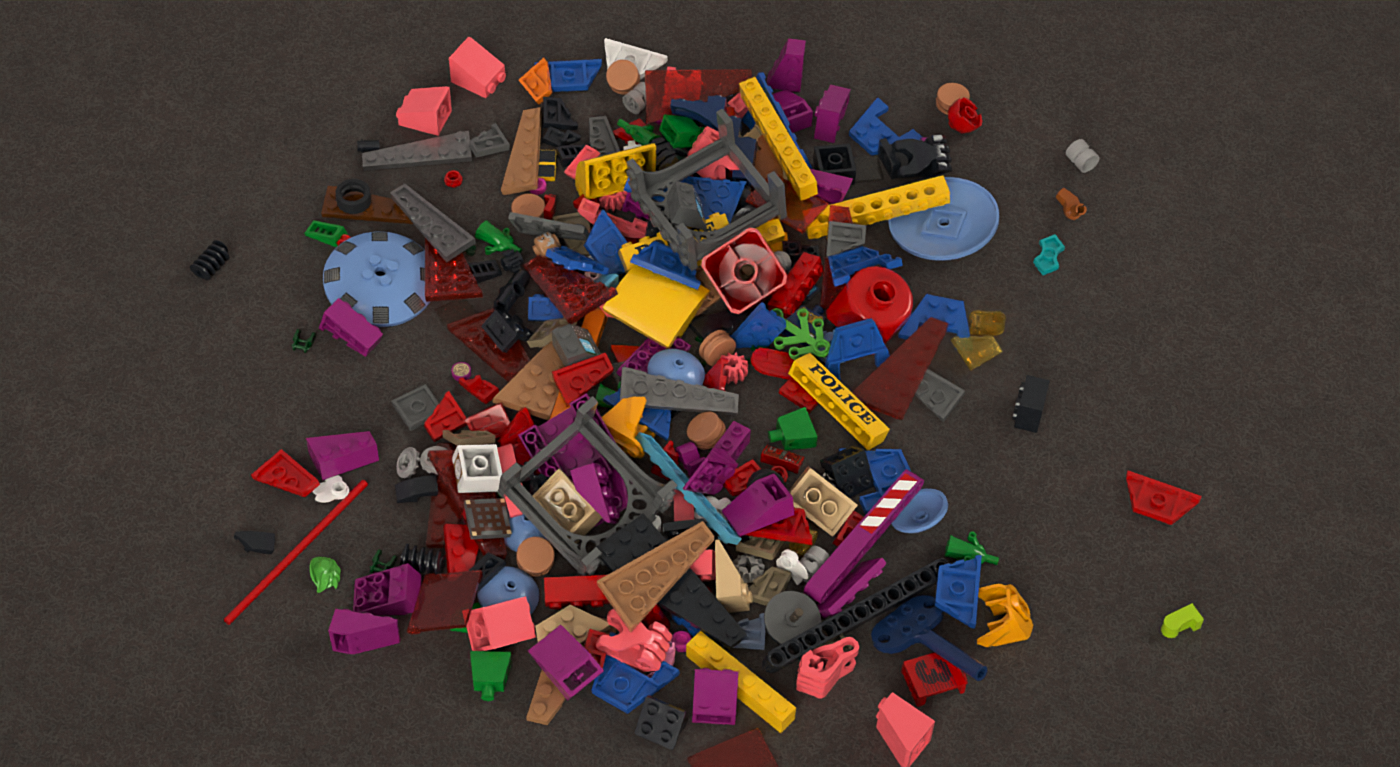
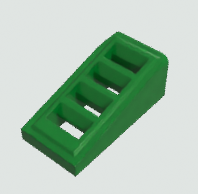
(336, 230)

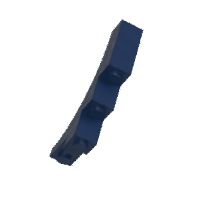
(706, 114)

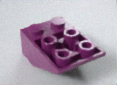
(796, 110)
(712, 473)
(593, 487)
(759, 505)
(388, 591)
(361, 632)
(565, 662)
(715, 696)

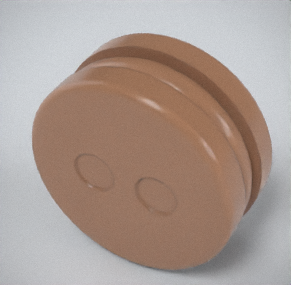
(622, 76)
(948, 94)
(529, 205)
(715, 345)
(706, 430)
(535, 556)

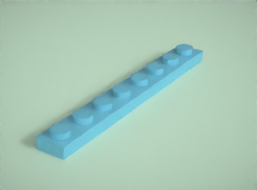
(698, 500)

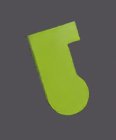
(1181, 620)

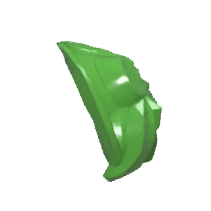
(324, 573)

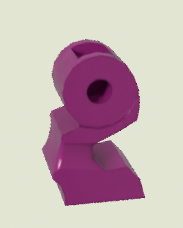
(689, 457)

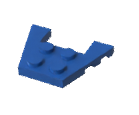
(871, 129)
(847, 262)
(940, 308)
(855, 342)
(885, 468)
(627, 687)

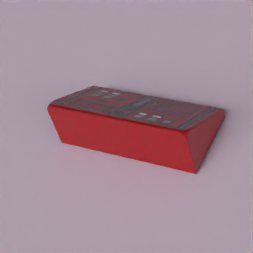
(779, 457)

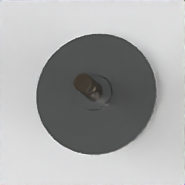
(790, 615)

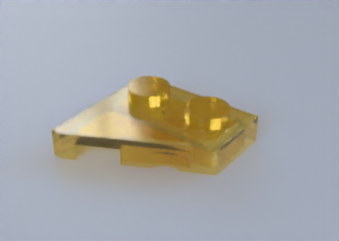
(976, 349)

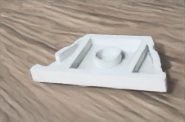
(640, 57)

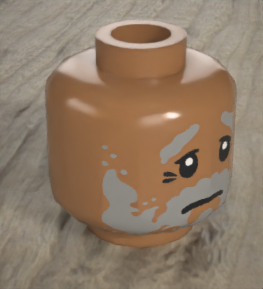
(544, 242)

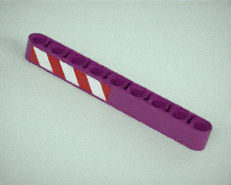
(863, 536)

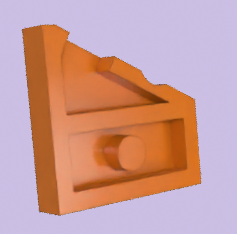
(538, 81)

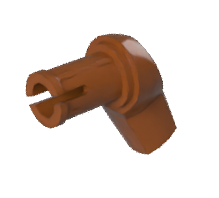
(1071, 206)

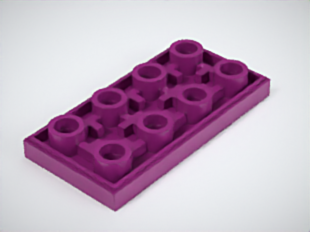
(641, 357)
(854, 582)

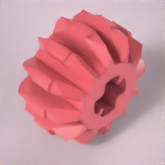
(613, 201)
(736, 369)

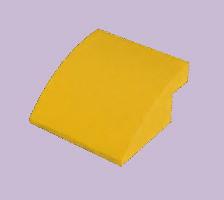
(608, 173)
(655, 305)

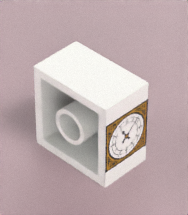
(477, 468)

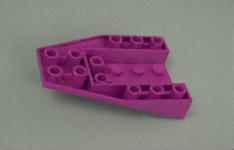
(576, 452)

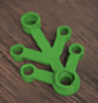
(803, 336)

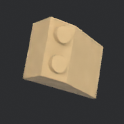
(821, 501)
(566, 504)
(730, 587)

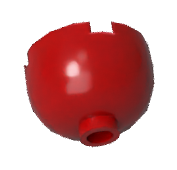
(963, 116)

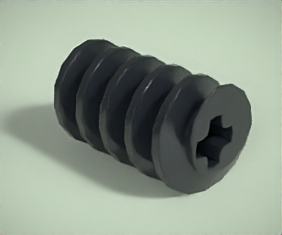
(210, 260)
(422, 560)

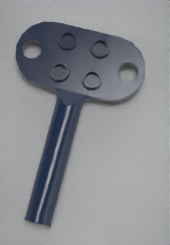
(914, 624)

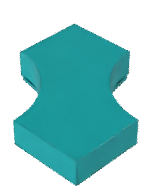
(1047, 260)

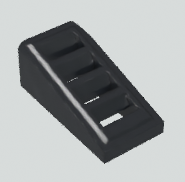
(565, 153)
(484, 276)

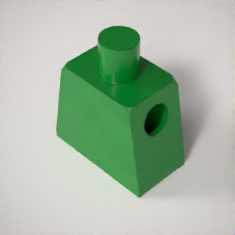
(680, 130)
(794, 431)
(490, 672)

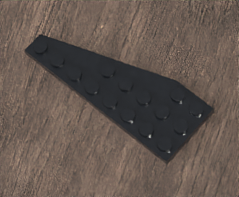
(687, 597)

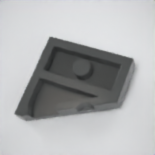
(489, 142)
(844, 237)

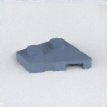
(755, 633)

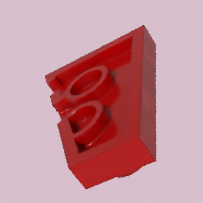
(581, 377)
(286, 474)
(459, 548)

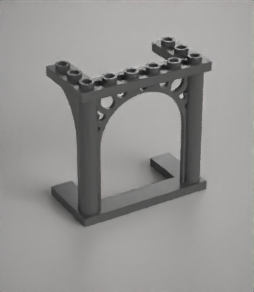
(681, 241)
(654, 494)

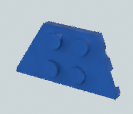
(573, 75)
(605, 243)
(574, 260)
(664, 261)
(759, 328)
(655, 419)
(959, 589)

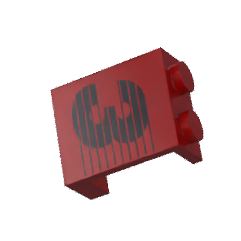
(931, 676)

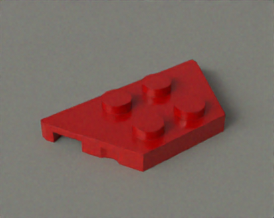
(1159, 499)
(790, 529)

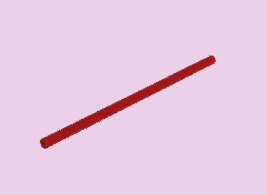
(294, 553)

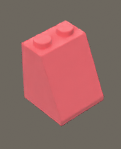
(476, 68)
(425, 109)
(500, 625)
(903, 728)

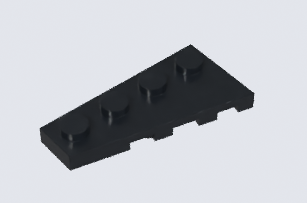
(722, 320)

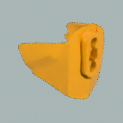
(624, 424)
(1014, 625)

